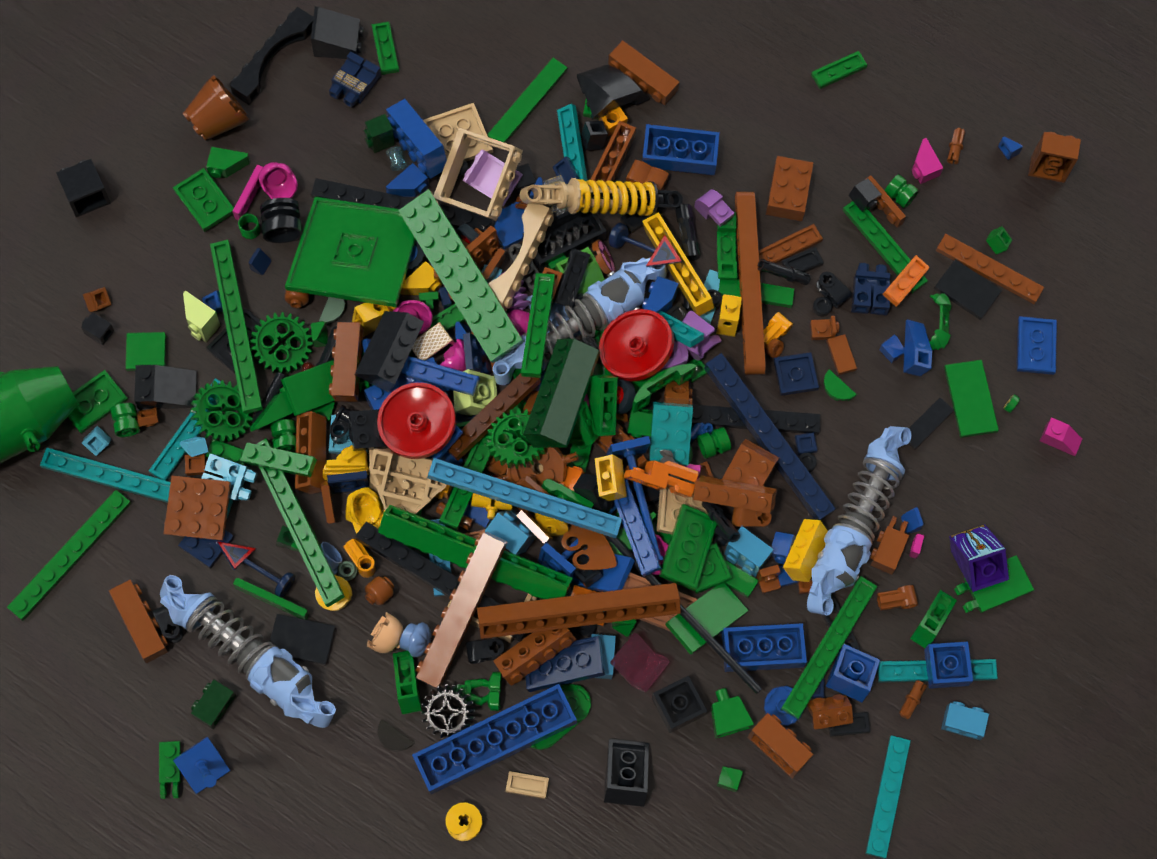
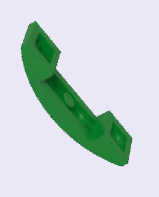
(727, 250)
(677, 373)

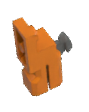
(665, 474)

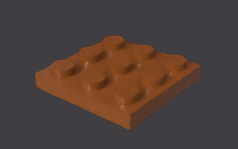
(197, 508)

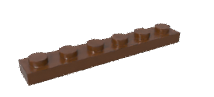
(502, 403)

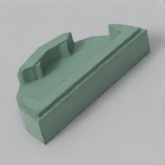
(333, 310)

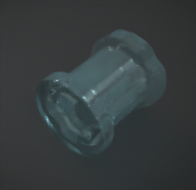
(396, 158)

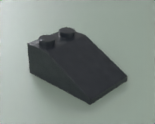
(164, 387)
(626, 772)

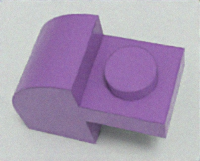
(713, 206)

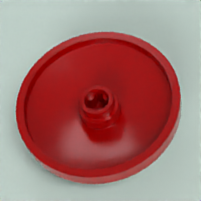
(636, 345)
(416, 420)

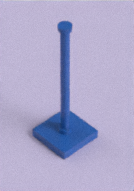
(628, 450)
(552, 559)
(201, 765)

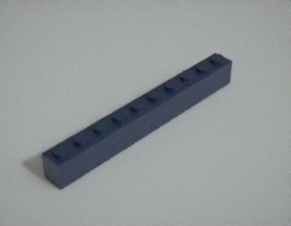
(769, 437)

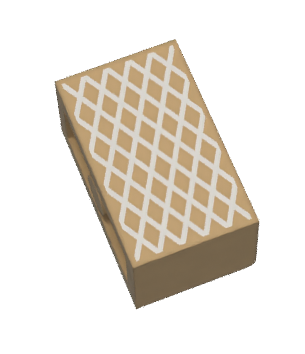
(432, 342)

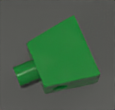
(729, 715)

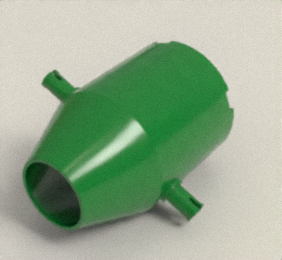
(32, 408)

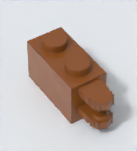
(890, 547)

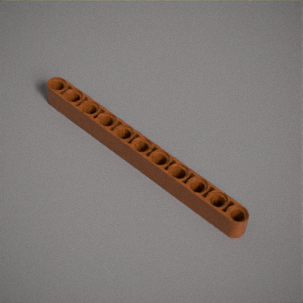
(750, 284)

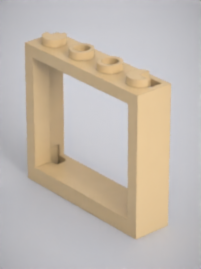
(453, 166)

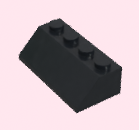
(389, 349)

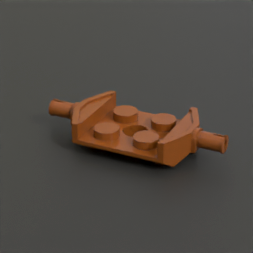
(553, 464)

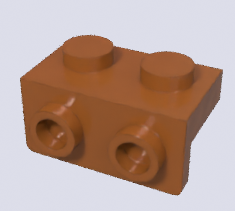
(830, 711)

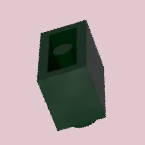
(379, 133)
(212, 704)

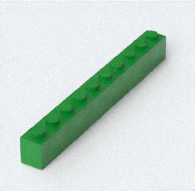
(456, 547)

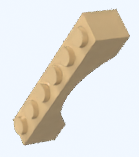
(535, 221)

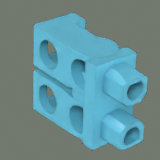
(231, 472)

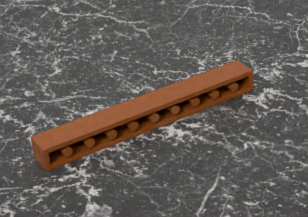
(578, 610)

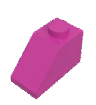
(926, 163)
(1061, 437)

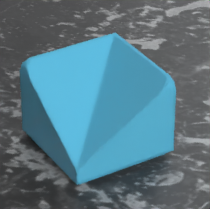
(96, 440)
(194, 446)

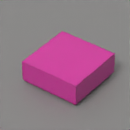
(916, 546)

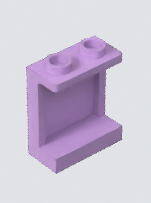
(485, 174)

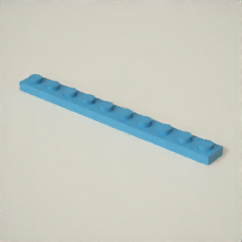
(524, 498)

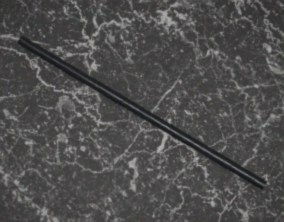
(694, 623)

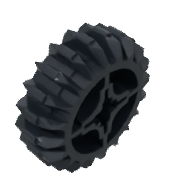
(447, 693)

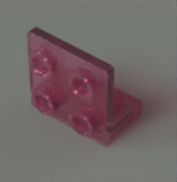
(639, 663)

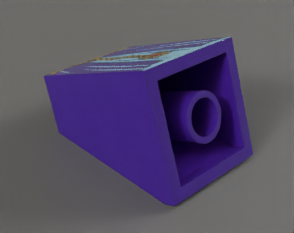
(980, 557)

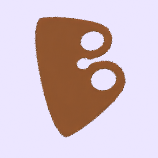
(599, 550)

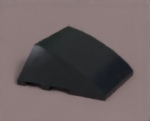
(609, 88)

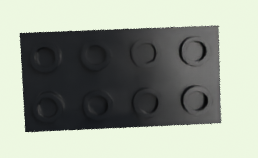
(568, 232)

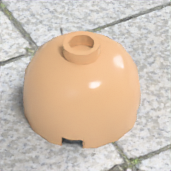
(386, 634)

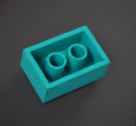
(671, 431)

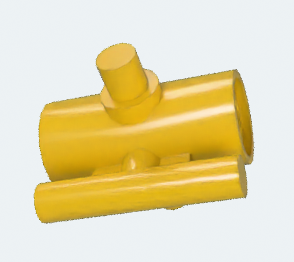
(490, 504)

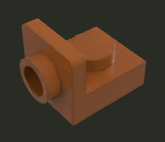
(824, 328)
(769, 579)

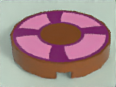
(604, 257)

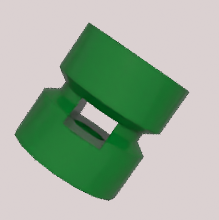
(901, 191)
(124, 418)
(284, 435)
(712, 443)

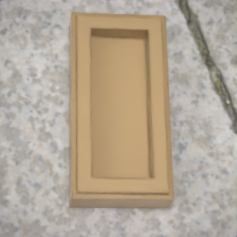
(527, 785)

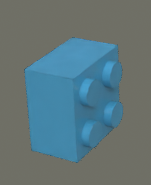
(513, 530)
(748, 552)

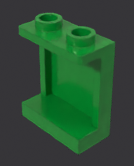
(584, 427)

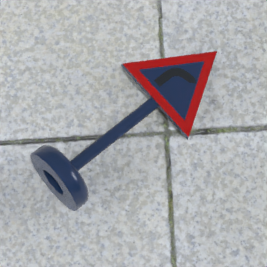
(662, 255)
(238, 554)

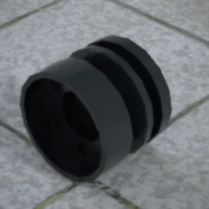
(280, 220)

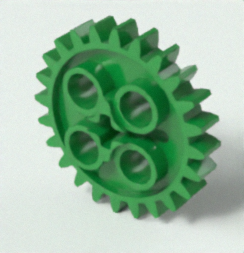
(269, 330)
(222, 428)
(508, 451)

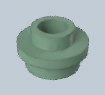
(350, 565)

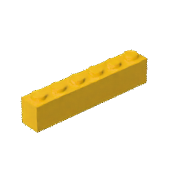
(682, 272)

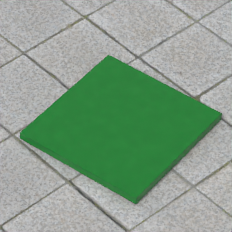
(352, 253)

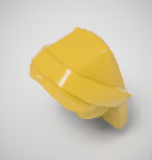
(347, 462)
(364, 506)

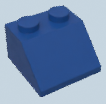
(853, 673)

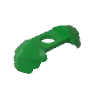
(942, 334)

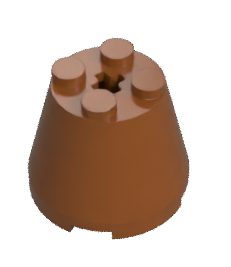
(214, 110)

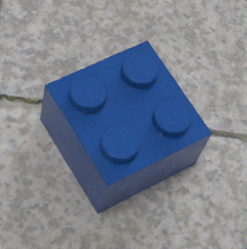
(948, 665)

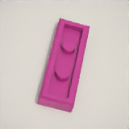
(248, 194)

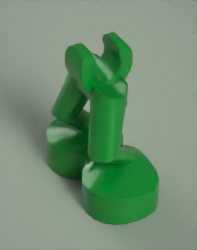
(492, 698)

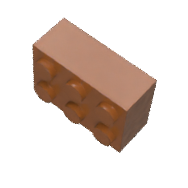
(1054, 157)
(789, 188)
(751, 465)
(780, 745)

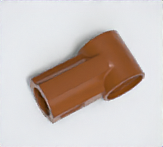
(902, 597)

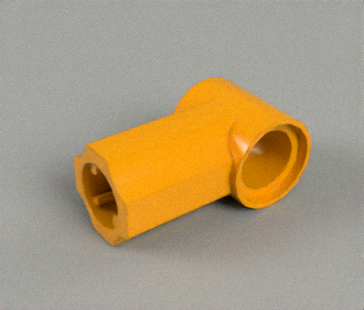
(777, 327)
(359, 557)

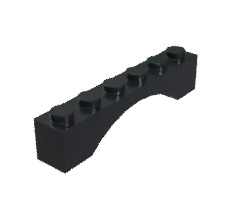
(295, 29)

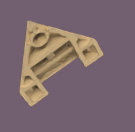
(403, 480)

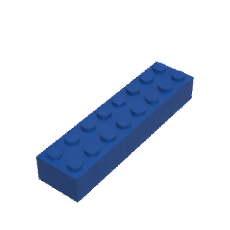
(494, 739)

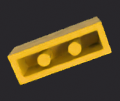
(805, 550)

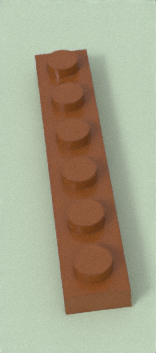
(990, 269)

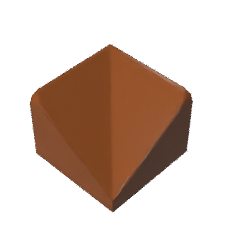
(97, 299)

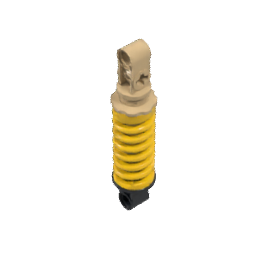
(603, 197)

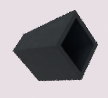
(335, 34)
(83, 187)

